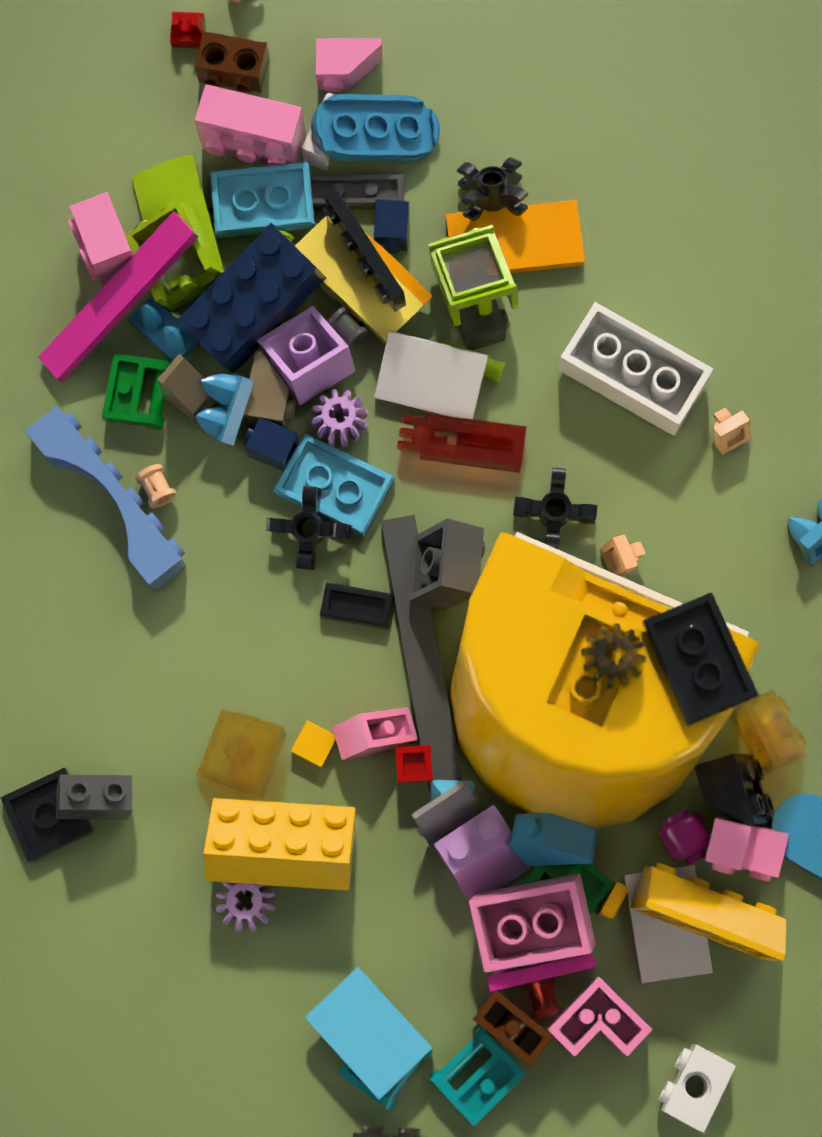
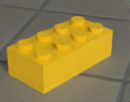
(280, 844)

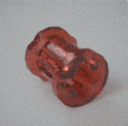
(543, 998)

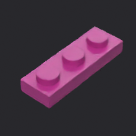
(539, 971)

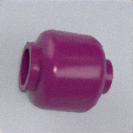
(685, 837)

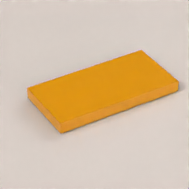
(537, 240)

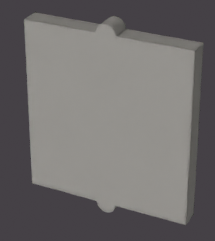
(446, 813)

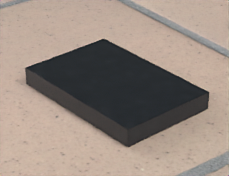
(699, 659)

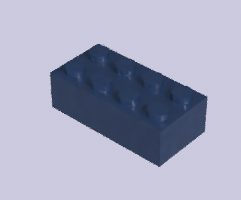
(251, 298)

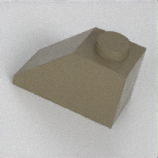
(183, 388)
(269, 395)

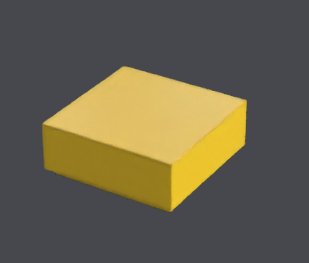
(314, 744)
(613, 901)

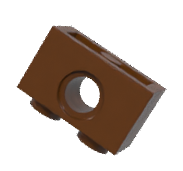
(513, 1028)

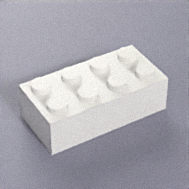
(634, 369)

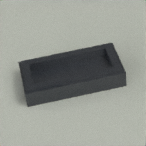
(356, 605)

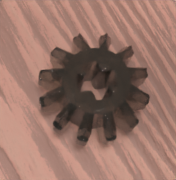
(617, 644)

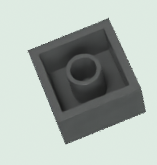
(446, 564)

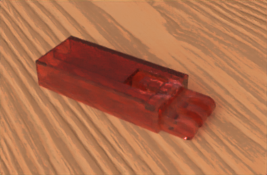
(477, 441)

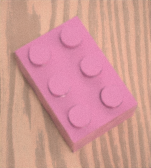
(249, 127)
(532, 923)

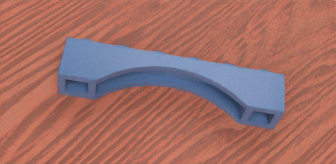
(64, 447)

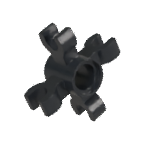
(492, 188)
(311, 501)
(574, 512)

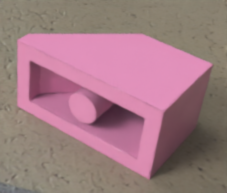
(345, 61)
(374, 733)

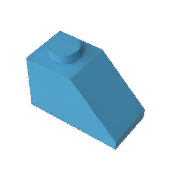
(552, 840)

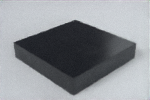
(34, 818)

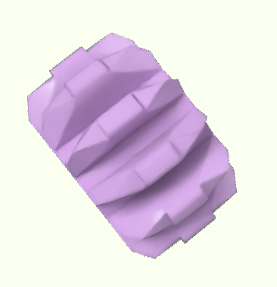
(327, 422)
(233, 903)

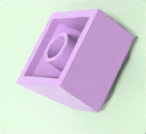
(307, 355)
(481, 854)

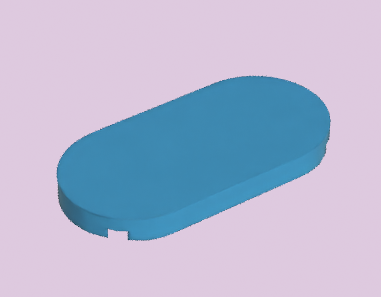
(375, 128)
(803, 821)

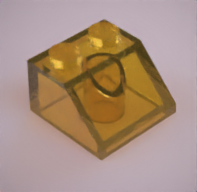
(769, 731)
(242, 752)

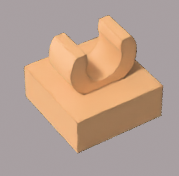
(730, 430)
(621, 556)

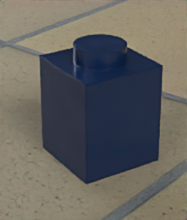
(392, 225)
(271, 443)

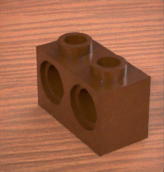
(235, 54)

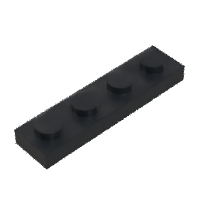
(370, 260)

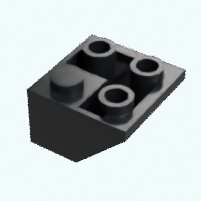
(735, 787)

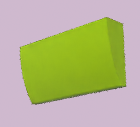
(172, 182)

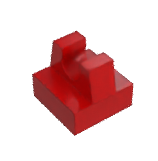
(187, 29)
(414, 764)

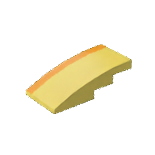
(352, 288)

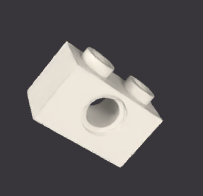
(714, 1073)

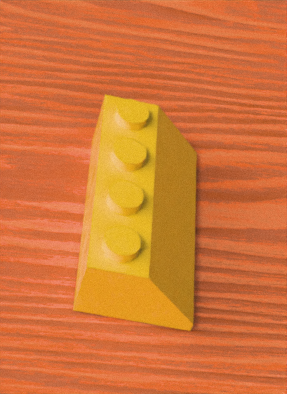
(710, 913)

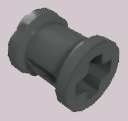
(348, 328)

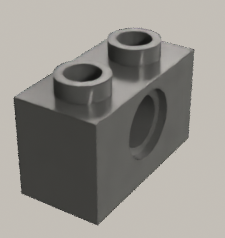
(94, 797)

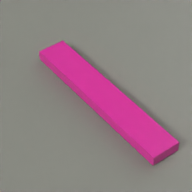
(118, 296)

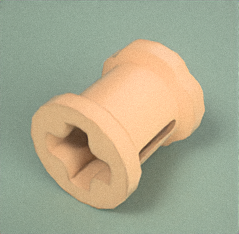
(155, 486)

